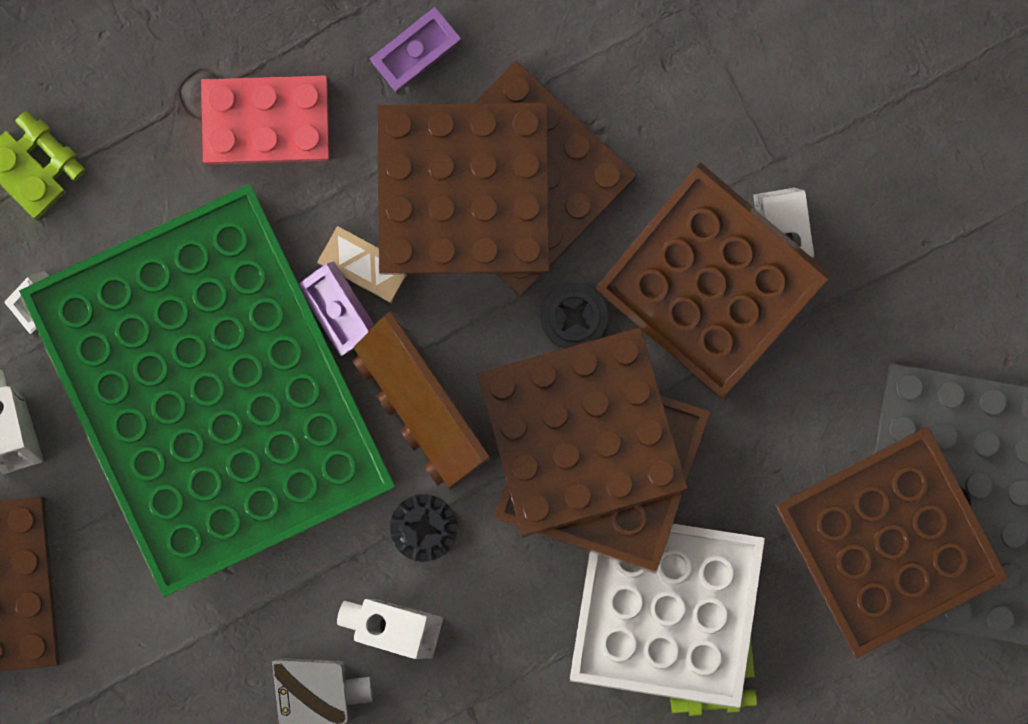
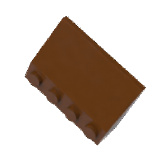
(420, 402)

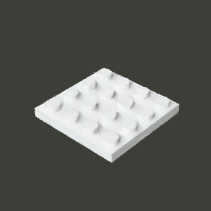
(672, 629)

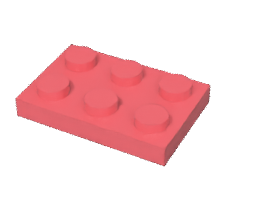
(265, 120)

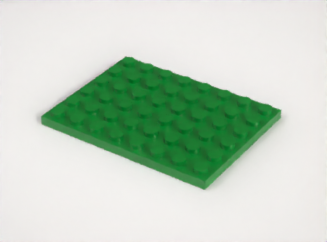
(206, 390)

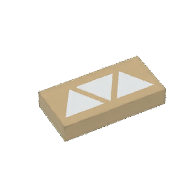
(360, 264)

